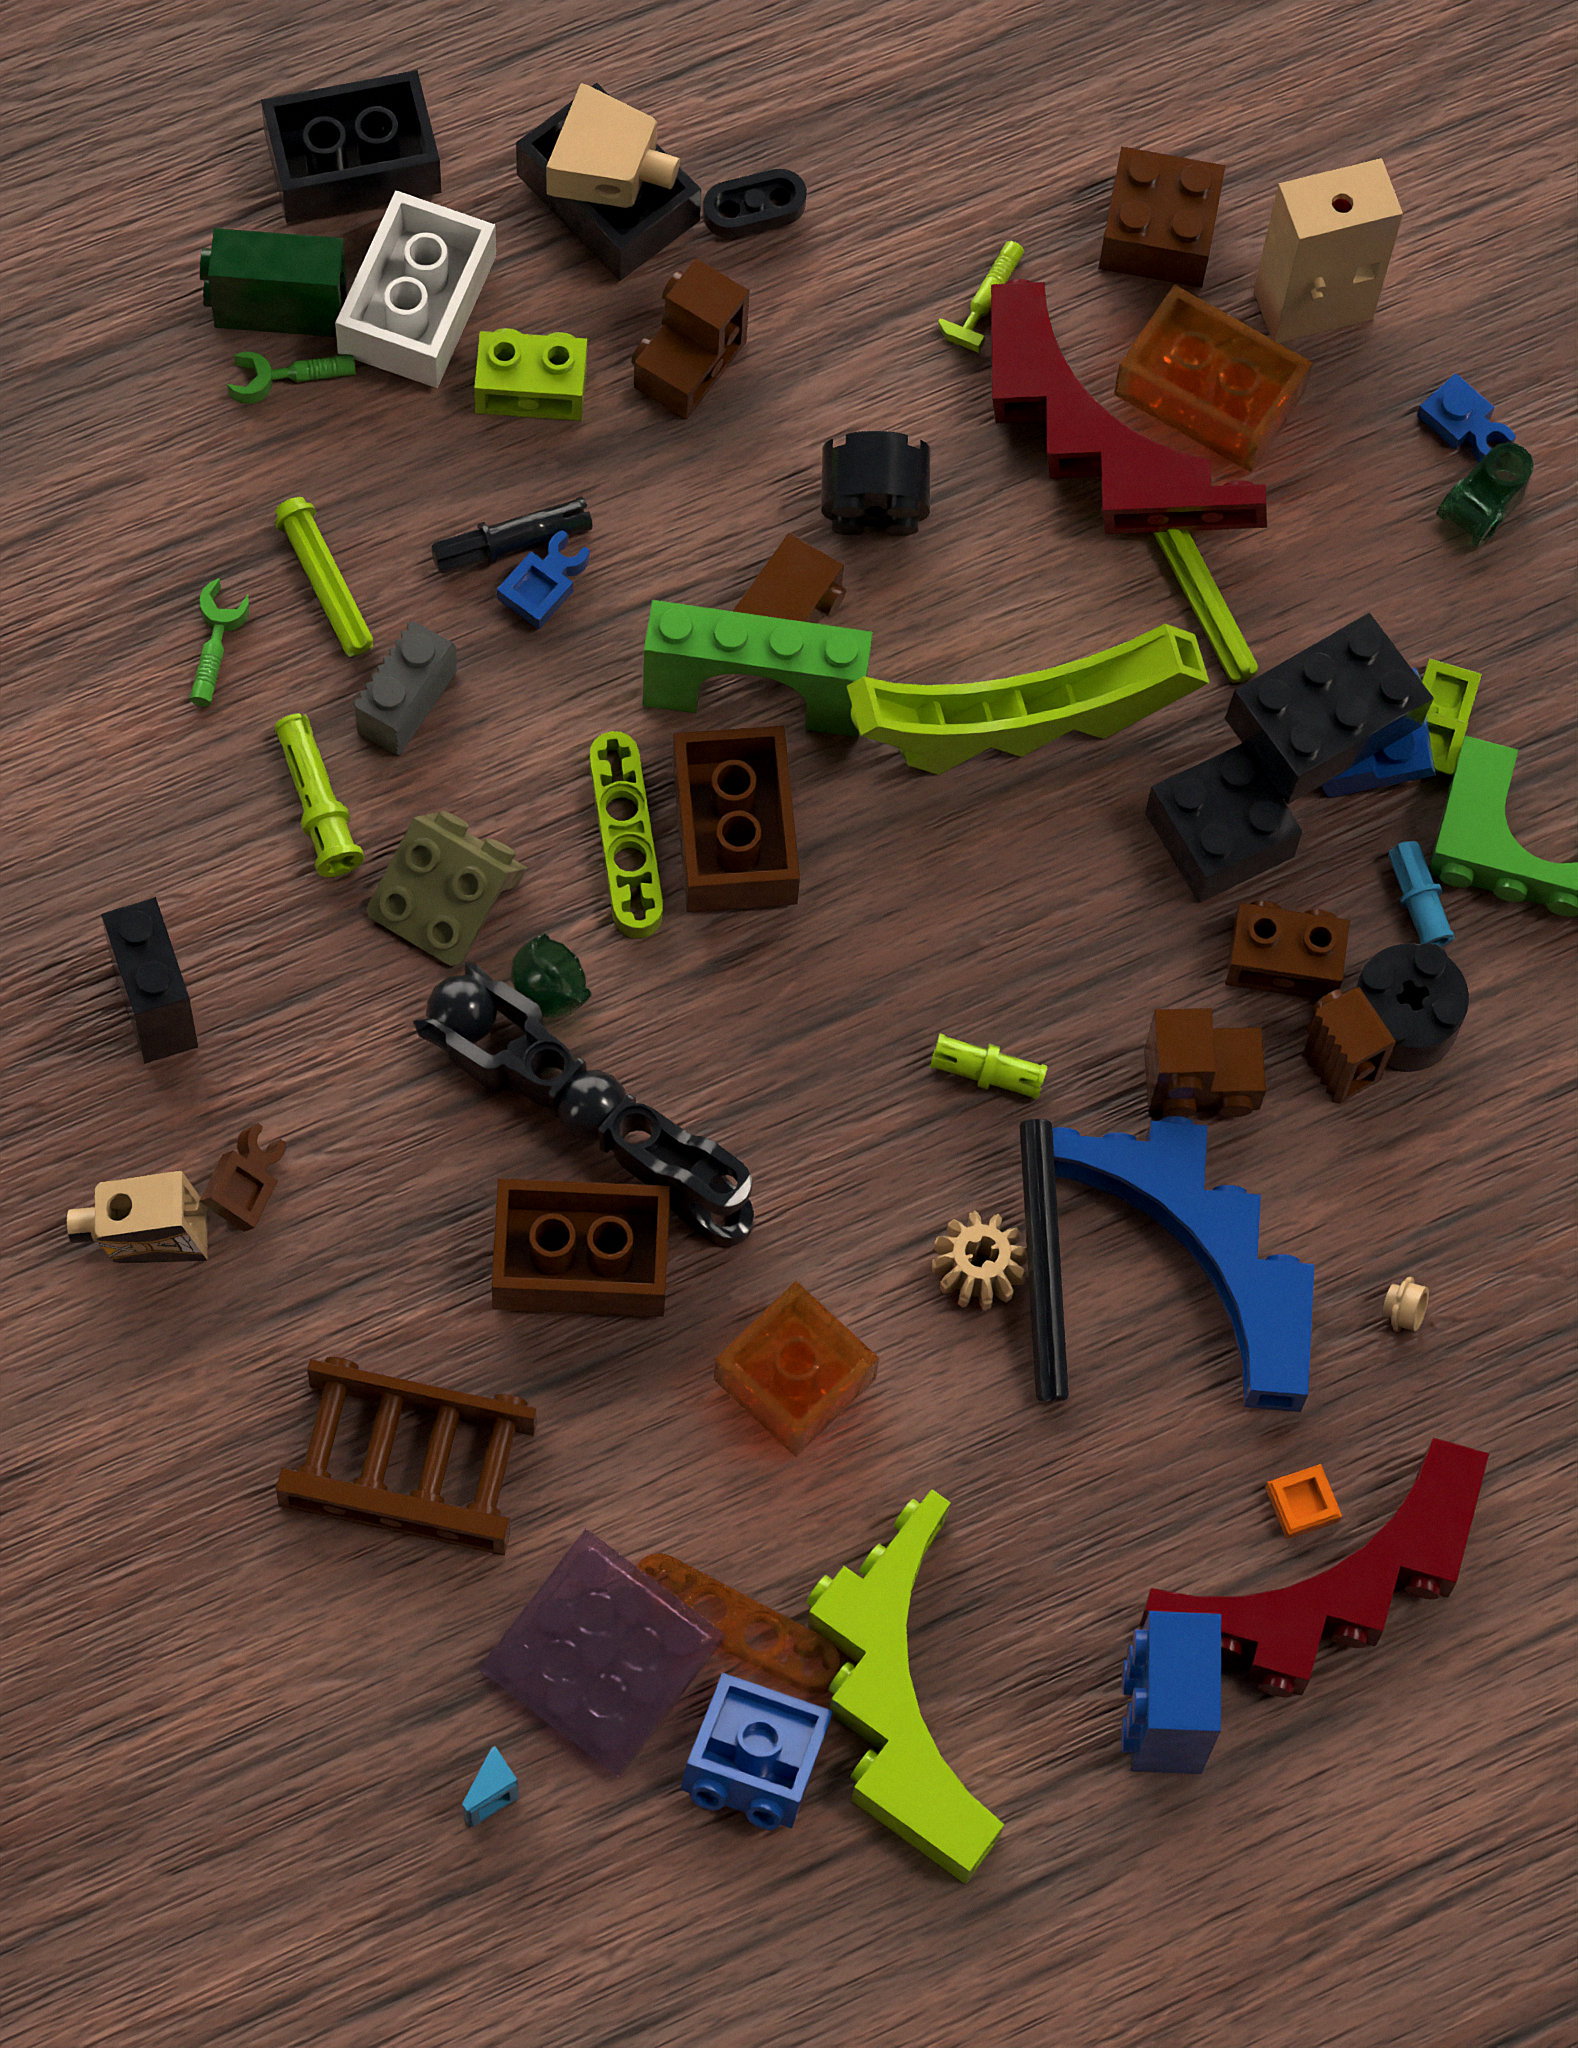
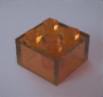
(796, 1368)

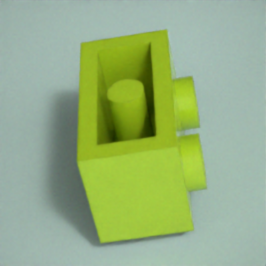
(531, 375)

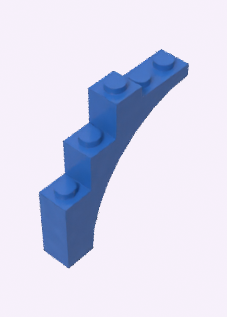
(1220, 1229)

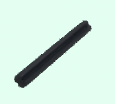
(1044, 1260)

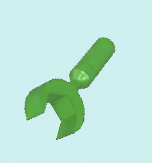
(297, 371)
(212, 651)

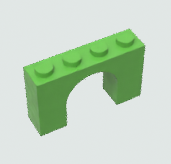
(699, 642)
(1476, 842)

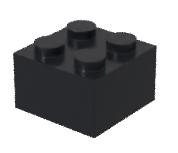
(1222, 822)

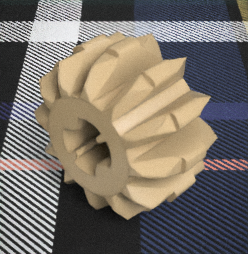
(995, 1274)

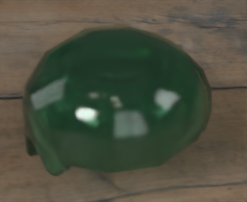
(550, 976)

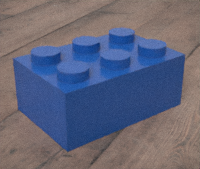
(1174, 1692)

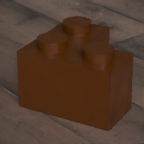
(698, 339)
(1201, 1066)

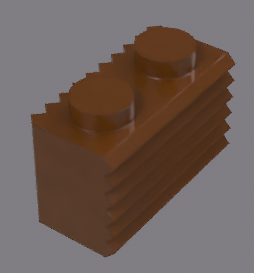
(1347, 1043)

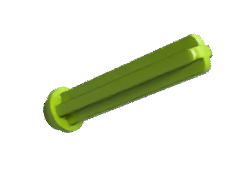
(297, 521)

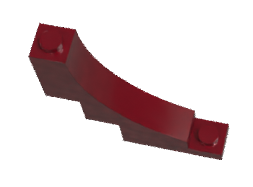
(1142, 481)

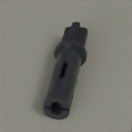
(510, 535)

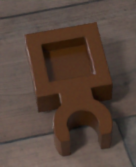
(240, 1184)

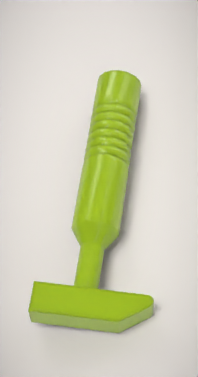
(981, 303)

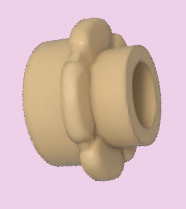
(1406, 1305)

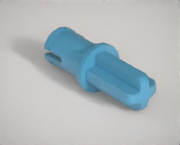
(1420, 894)

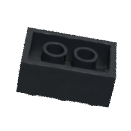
(351, 145)
(614, 234)
(1328, 708)

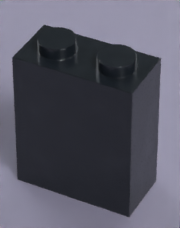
(150, 980)

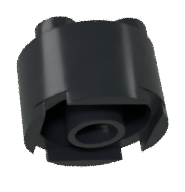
(875, 483)
(1423, 980)

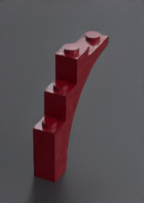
(1351, 1600)

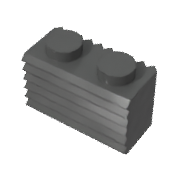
(405, 688)

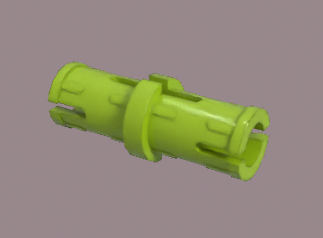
(988, 1066)

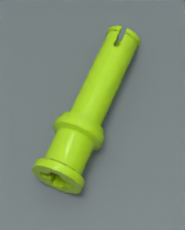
(323, 815)

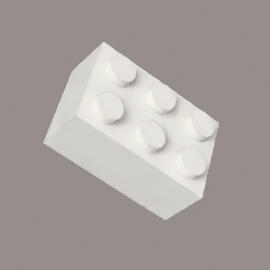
(416, 289)

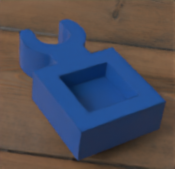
(1463, 415)
(540, 585)

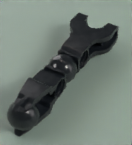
(587, 1102)

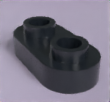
(751, 200)

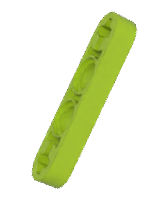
(626, 834)

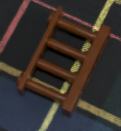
(423, 1511)

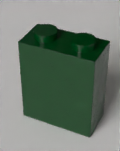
(274, 281)

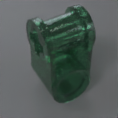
(1484, 500)

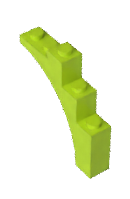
(1018, 714)
(908, 1780)

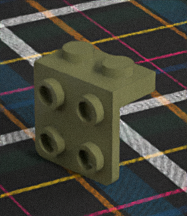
(443, 885)

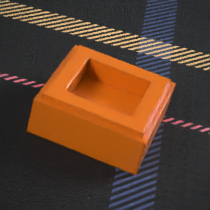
(1303, 1501)

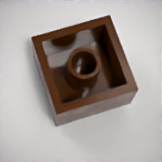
(1162, 217)

